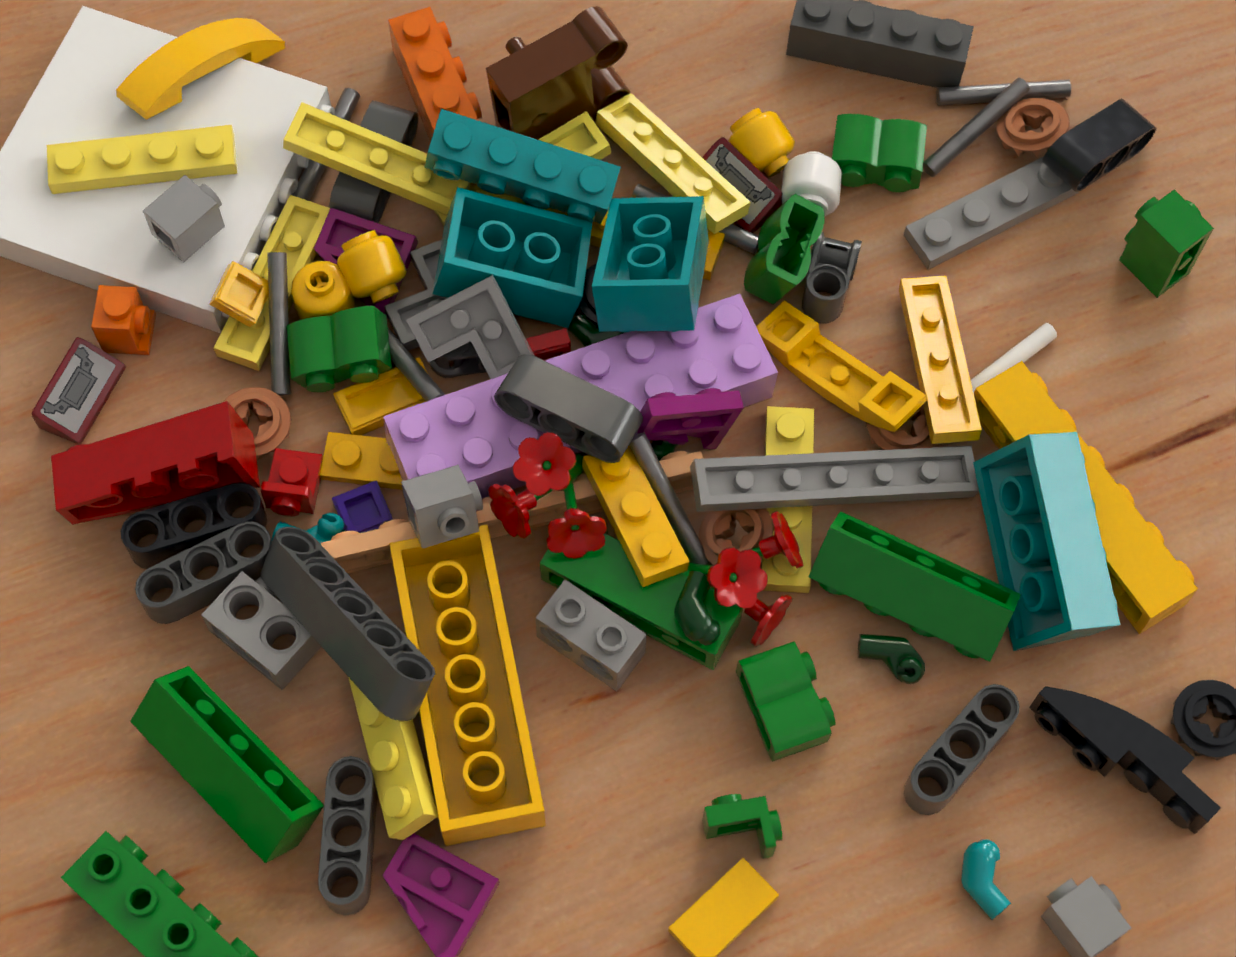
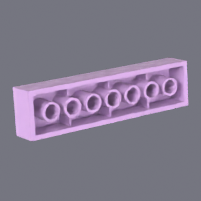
(484, 440)

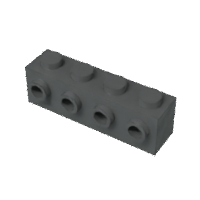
(880, 41)

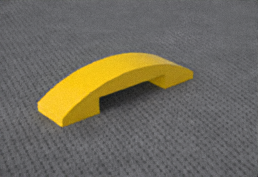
(160, 78)
(835, 373)

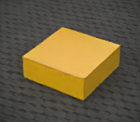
(241, 294)

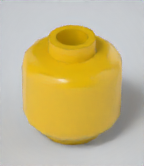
(763, 140)
(371, 266)
(320, 290)

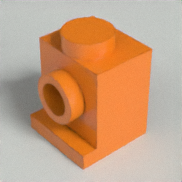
(122, 321)

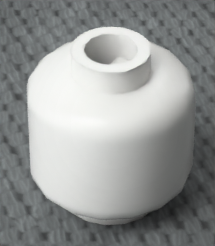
(813, 178)

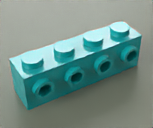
(521, 167)

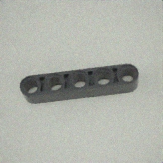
(347, 624)

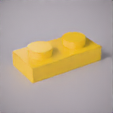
(359, 461)

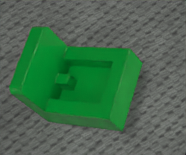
(733, 815)

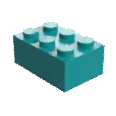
(528, 250)
(651, 264)

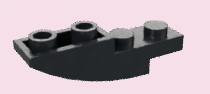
(1111, 736)

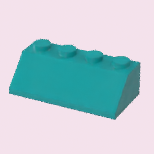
(1046, 539)

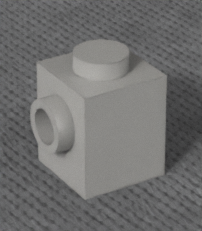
(185, 217)
(442, 506)
(1085, 917)

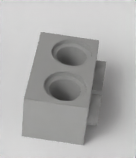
(591, 635)
(254, 636)

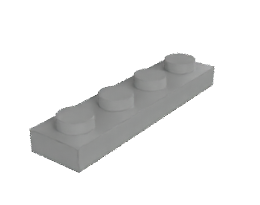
(986, 213)

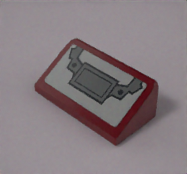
(748, 180)
(77, 391)

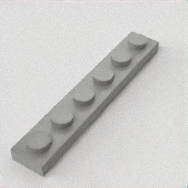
(833, 478)

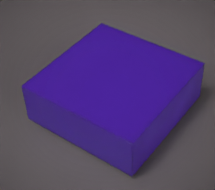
(362, 508)

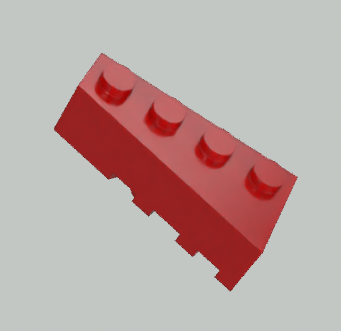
(154, 465)

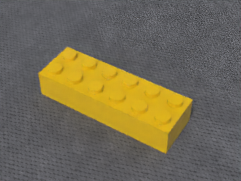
(474, 704)

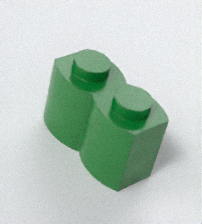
(879, 151)
(784, 249)
(339, 348)
(784, 700)

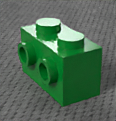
(1165, 241)

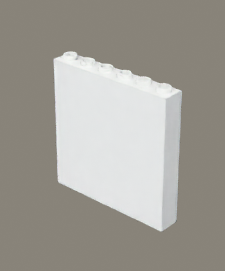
(103, 232)

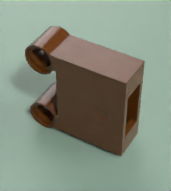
(558, 76)

